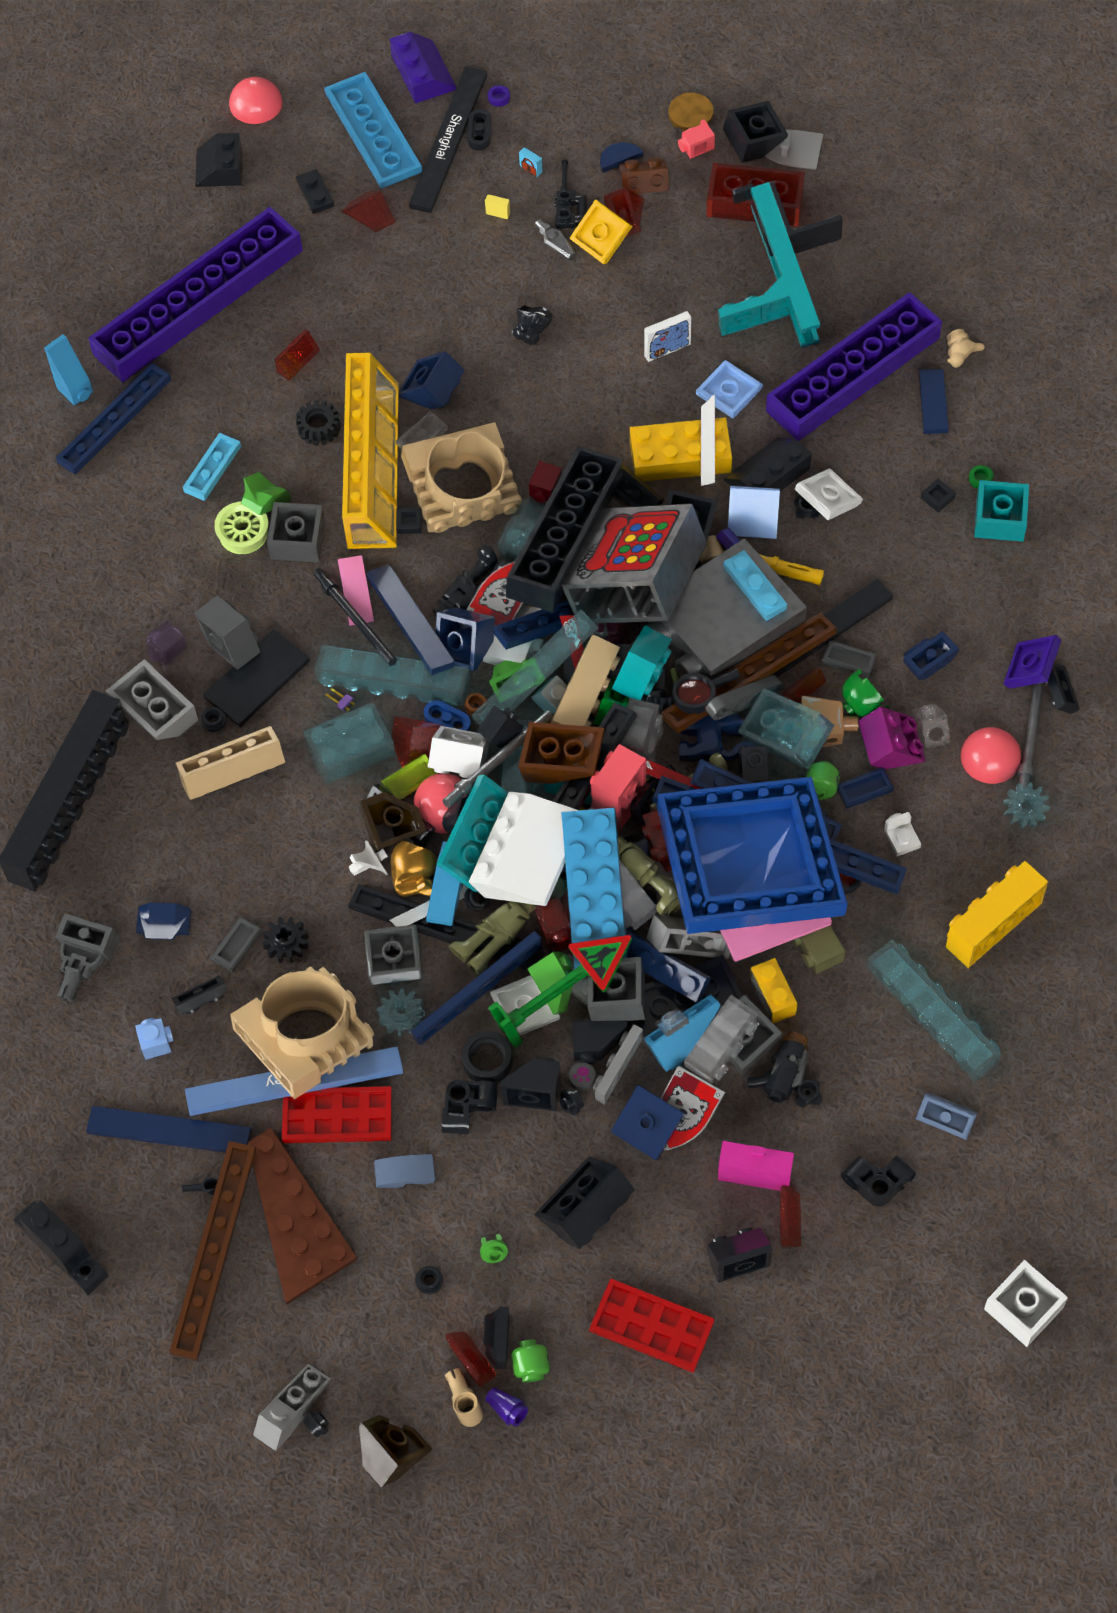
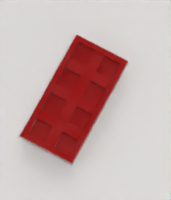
(338, 1115)
(652, 1325)

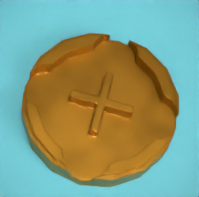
(689, 109)

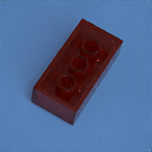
(729, 177)

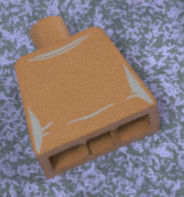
(834, 713)

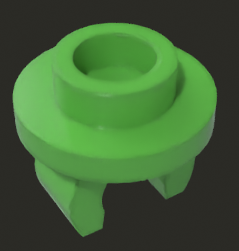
(493, 1250)

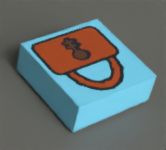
(530, 161)

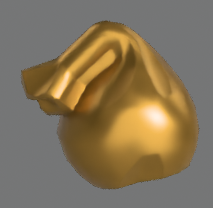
(412, 869)

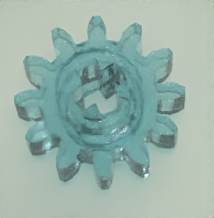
(1033, 812)
(398, 1021)

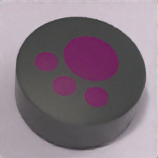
(582, 1076)

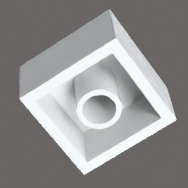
(457, 751)
(1025, 1303)

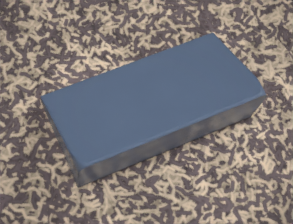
(946, 1115)

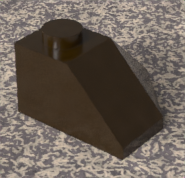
(390, 820)
(389, 1449)

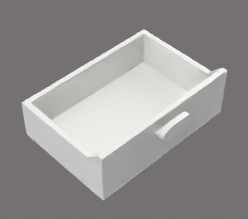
(498, 654)

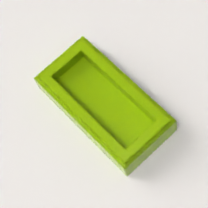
(408, 777)

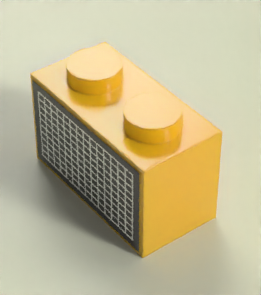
(773, 991)

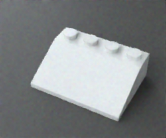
(522, 851)

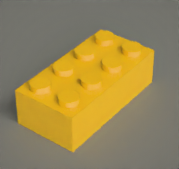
(675, 450)
(995, 913)

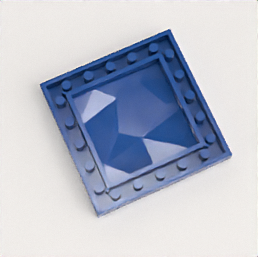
(750, 855)

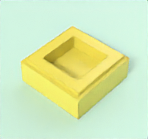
(497, 206)

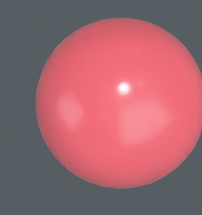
(255, 100)
(991, 755)
(430, 796)

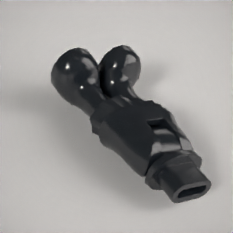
(463, 590)

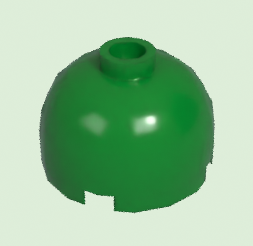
(860, 696)

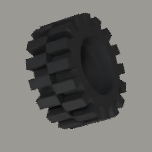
(314, 411)

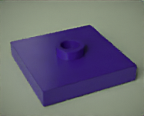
(1032, 661)

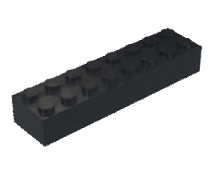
(563, 528)
(64, 791)

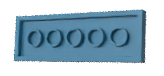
(373, 130)
(593, 875)

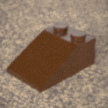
(560, 752)

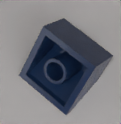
(432, 381)
(465, 635)

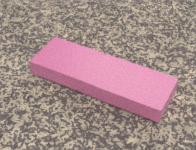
(355, 586)

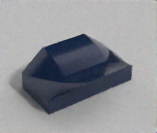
(930, 655)
(163, 920)

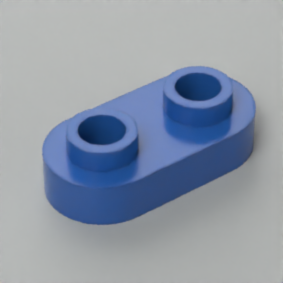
(449, 715)

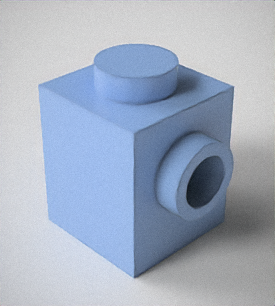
(154, 1037)

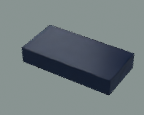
(864, 788)

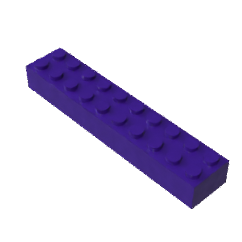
(195, 294)

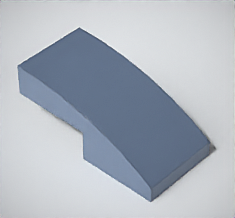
(403, 1170)

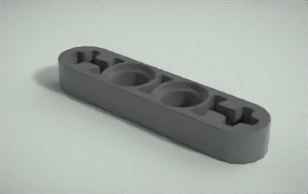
(742, 697)

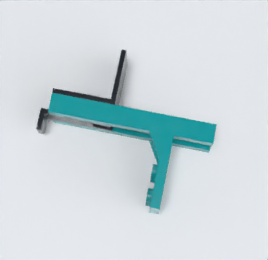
(789, 293)

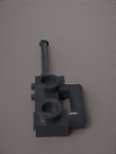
(565, 199)

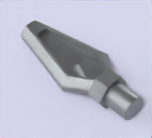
(555, 239)

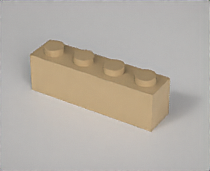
(587, 682)
(230, 762)

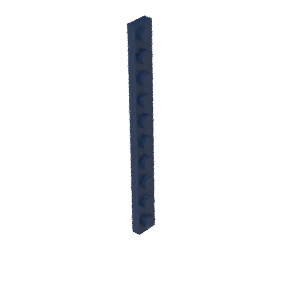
(848, 859)

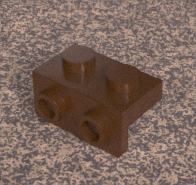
(645, 175)

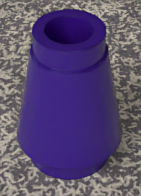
(507, 1406)

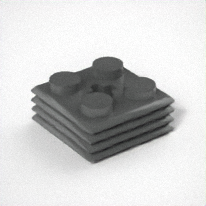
(381, 943)

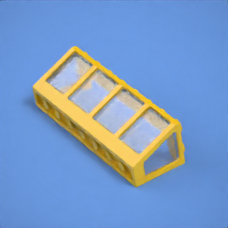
(370, 454)

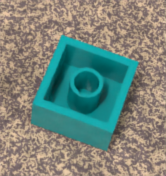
(1001, 510)
(643, 664)

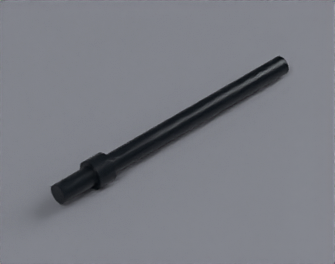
(331, 588)

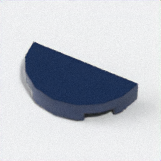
(618, 154)

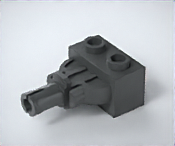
(83, 950)

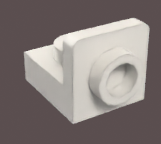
(901, 833)

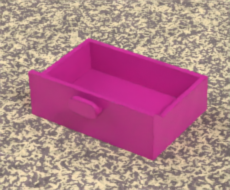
(755, 1166)

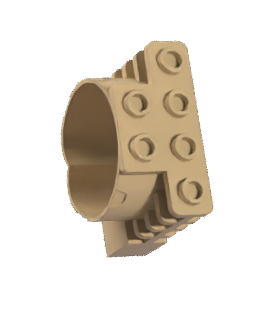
(450, 451)
(302, 1061)

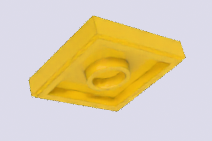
(600, 232)

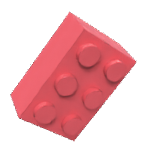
(618, 783)

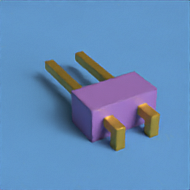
(344, 702)

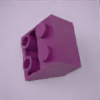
(891, 739)

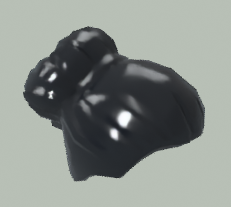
(531, 323)

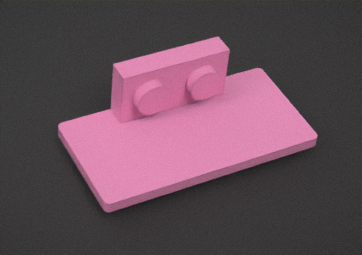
(756, 939)

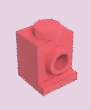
(697, 140)

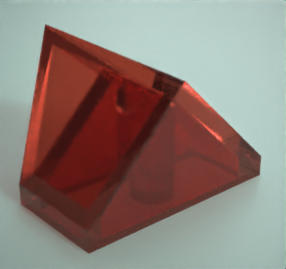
(627, 206)
(370, 210)
(412, 738)

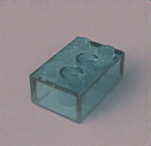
(786, 728)
(349, 743)

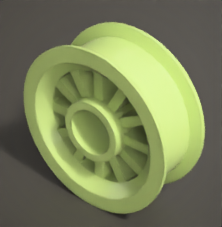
(238, 516)

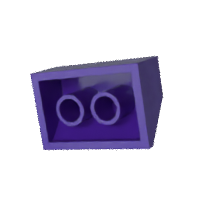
(420, 66)

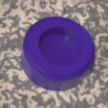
(499, 96)

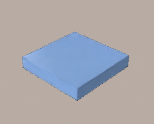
(731, 388)
(753, 511)

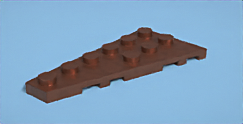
(301, 1231)

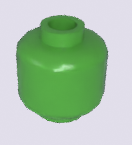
(825, 779)
(530, 1361)

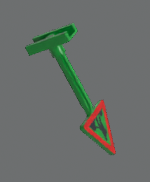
(597, 959)

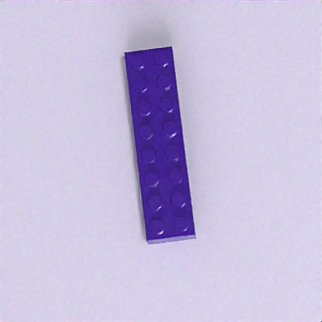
(853, 366)

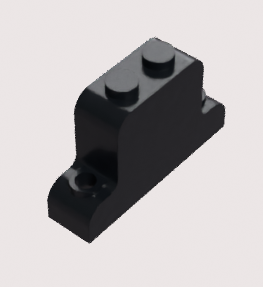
(60, 1245)

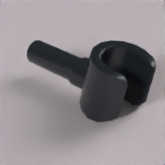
(205, 1186)

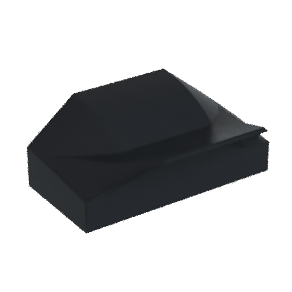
(496, 1337)

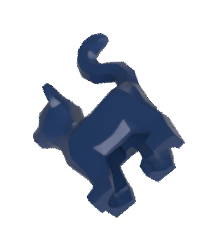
(709, 738)

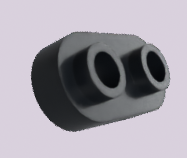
(479, 131)
(643, 800)

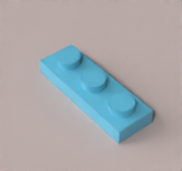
(212, 466)
(755, 585)

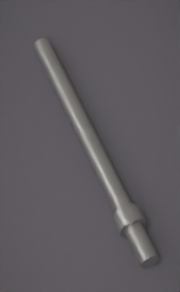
(1026, 769)
(465, 786)

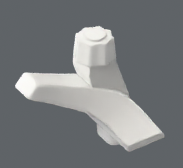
(367, 859)

